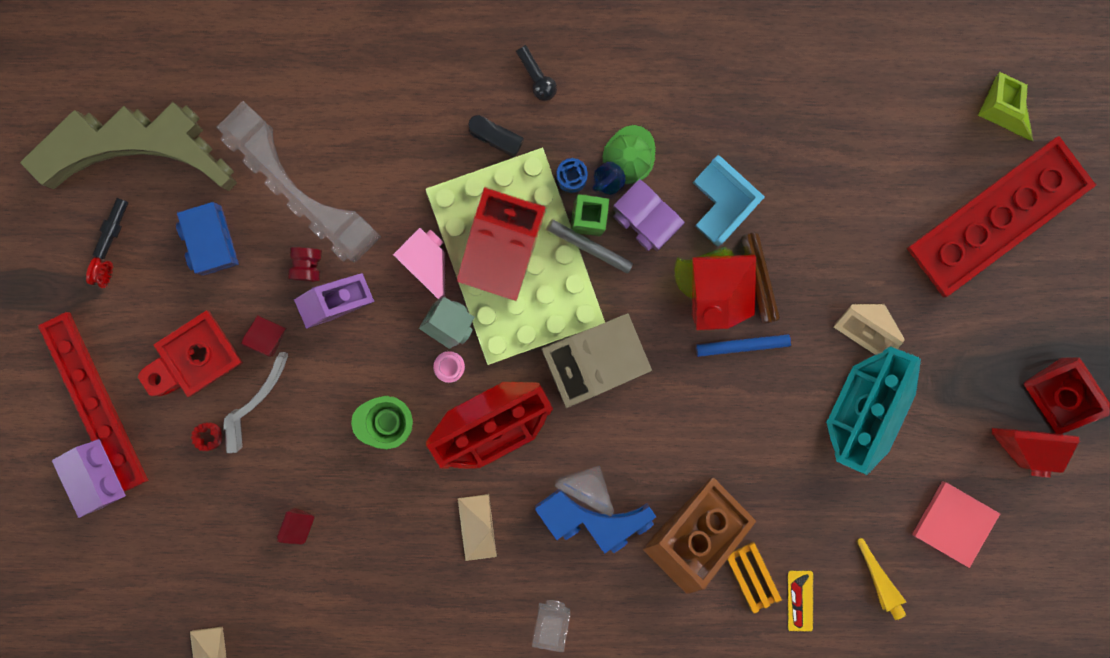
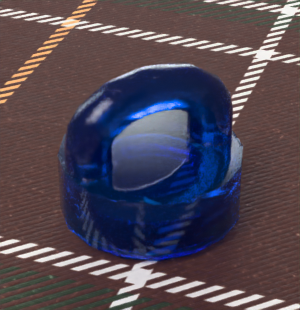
(608, 178)

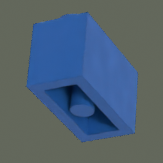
(206, 239)

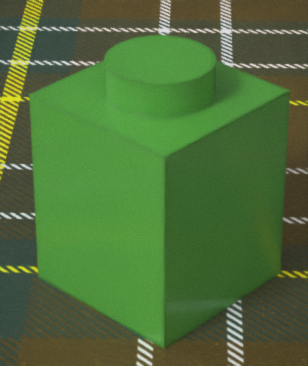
(589, 215)

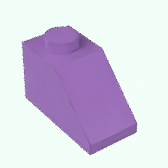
(333, 300)

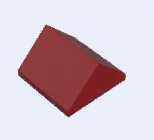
(1068, 395)

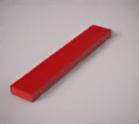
(91, 398)

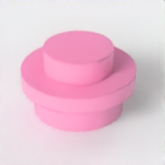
(449, 367)

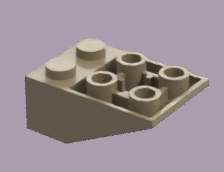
(596, 360)

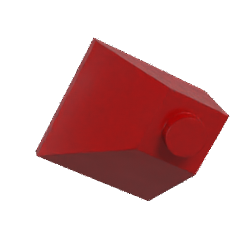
(723, 290)
(1038, 450)

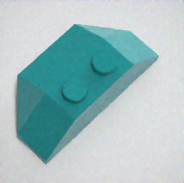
(873, 408)

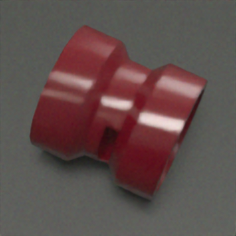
(304, 264)

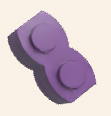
(647, 216)

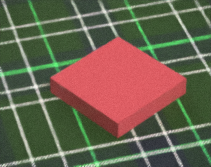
(956, 524)

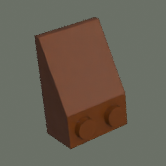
(700, 537)

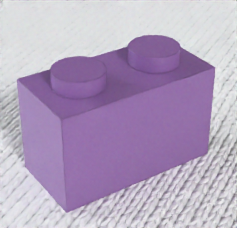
(88, 478)

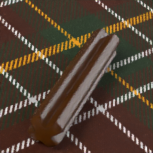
(763, 287)

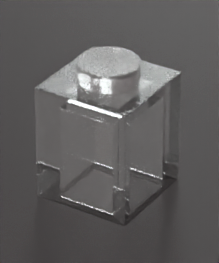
(551, 626)

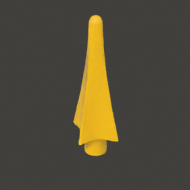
(888, 594)

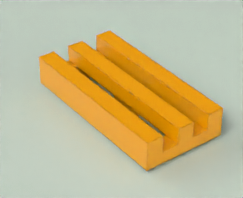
(764, 601)

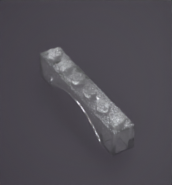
(254, 138)

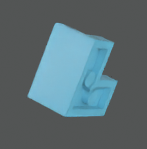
(732, 198)

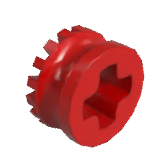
(99, 272)
(199, 442)

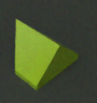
(1008, 106)

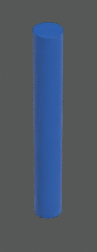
(743, 345)

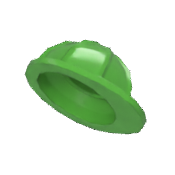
(633, 151)
(382, 422)

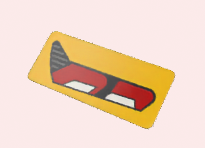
(800, 600)

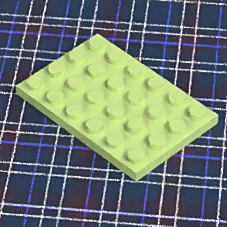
(556, 289)

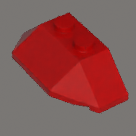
(489, 425)

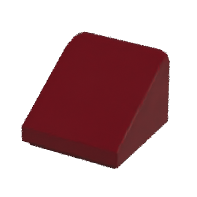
(264, 336)
(295, 527)

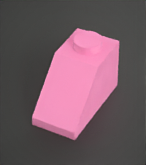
(425, 260)

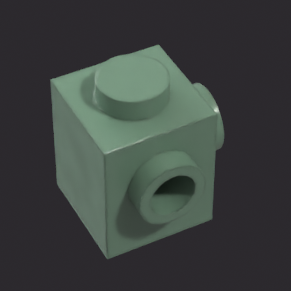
(448, 322)

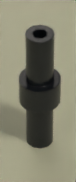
(110, 228)

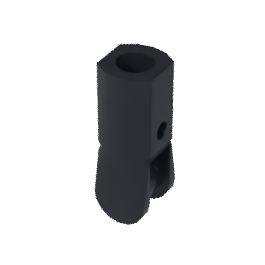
(495, 135)

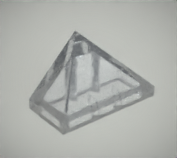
(587, 487)

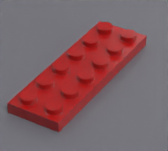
(1001, 216)

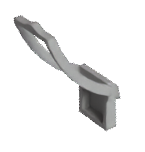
(232, 421)

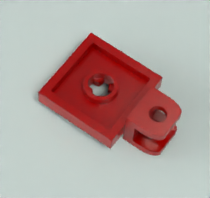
(177, 366)

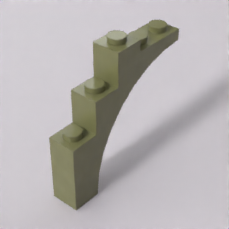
(85, 141)

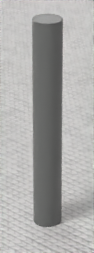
(589, 246)

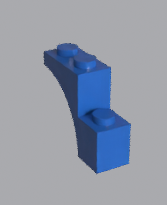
(610, 533)

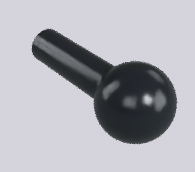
(544, 86)

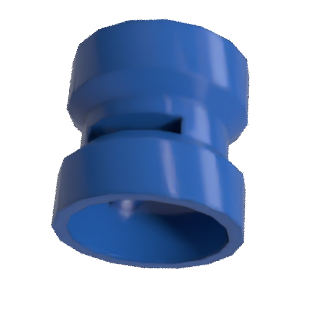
(569, 180)

